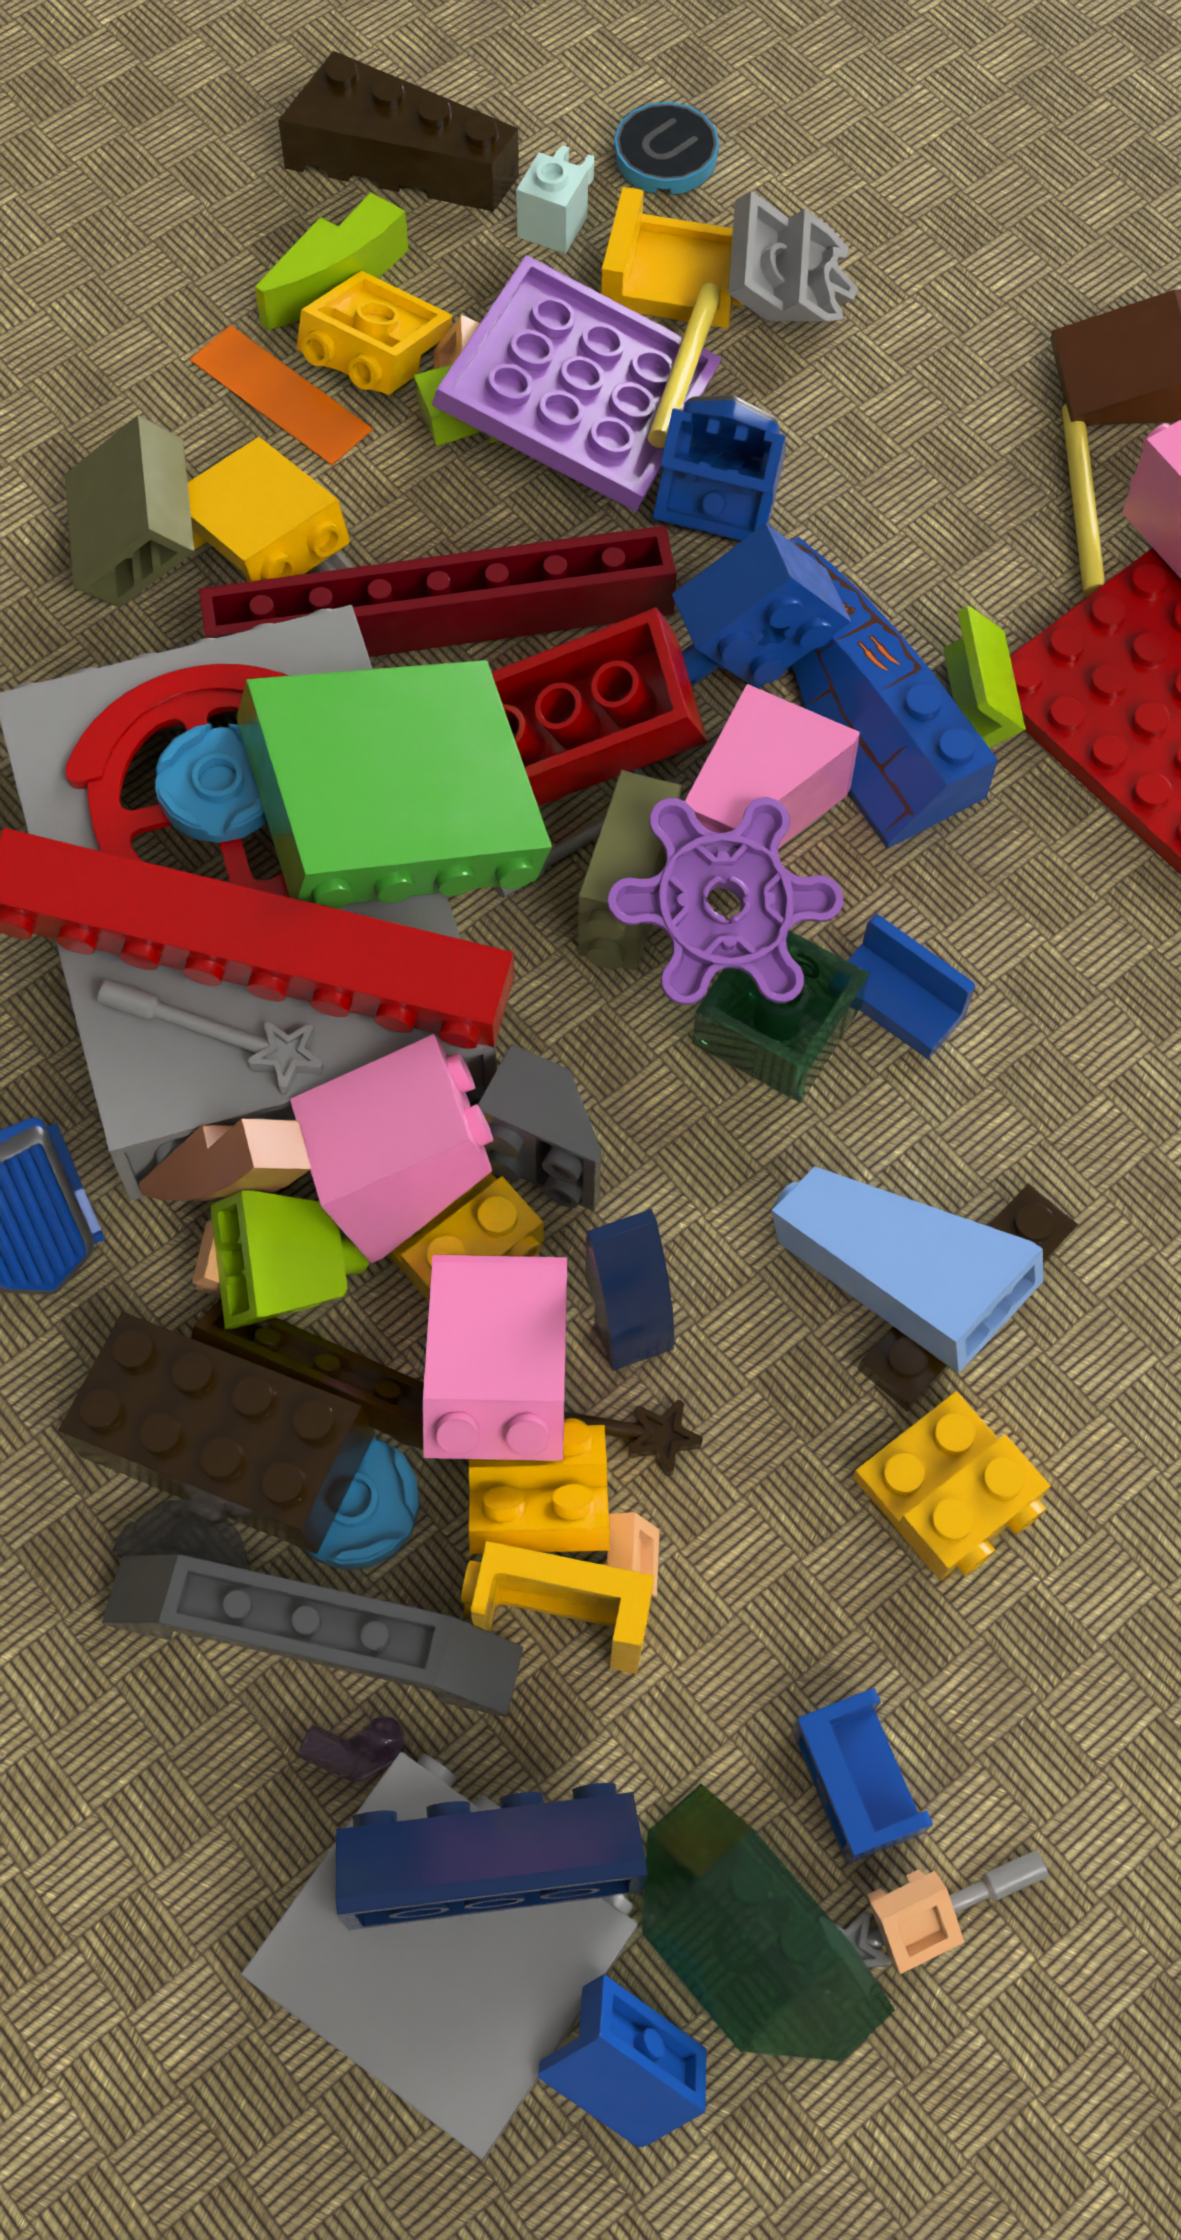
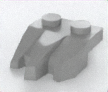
(787, 264)

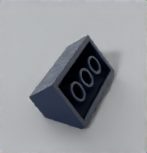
(488, 1858)

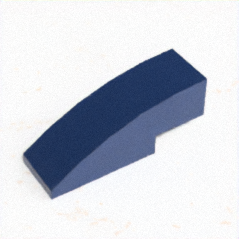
(630, 1289)

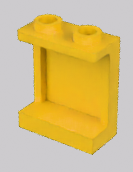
(662, 262)
(265, 514)
(562, 1589)

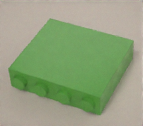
(391, 783)

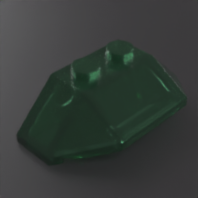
(753, 1938)

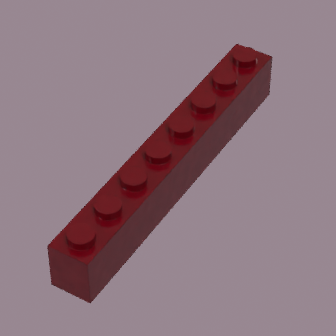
(467, 593)

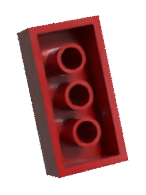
(600, 705)

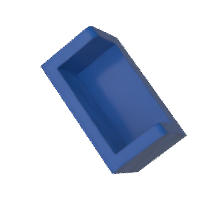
(858, 1777)

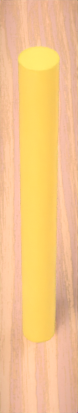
(685, 362)
(1083, 504)

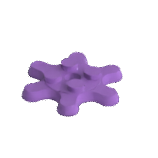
(751, 869)

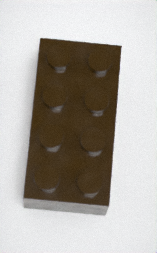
(219, 1431)

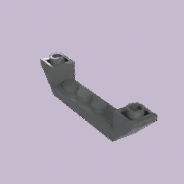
(315, 1626)

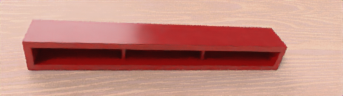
(253, 940)

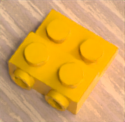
(370, 332)
(481, 1222)
(953, 1487)
(544, 1502)

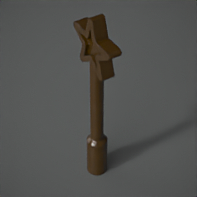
(653, 1433)

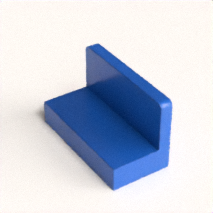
(910, 987)
(629, 2066)

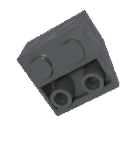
(541, 1129)

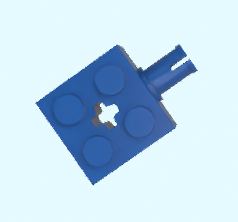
(758, 610)

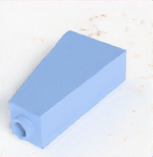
(908, 1262)

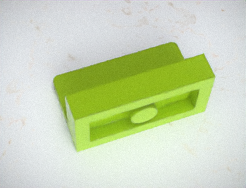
(984, 678)

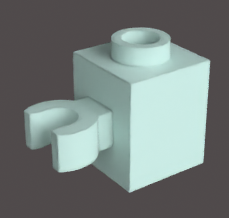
(553, 200)

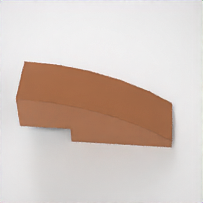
(229, 1159)

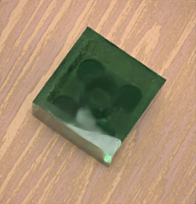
(782, 1041)

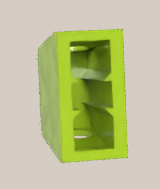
(278, 1256)

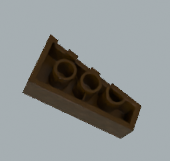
(398, 133)

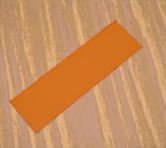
(281, 394)

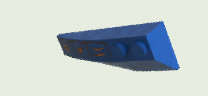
(915, 745)

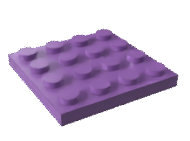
(569, 381)

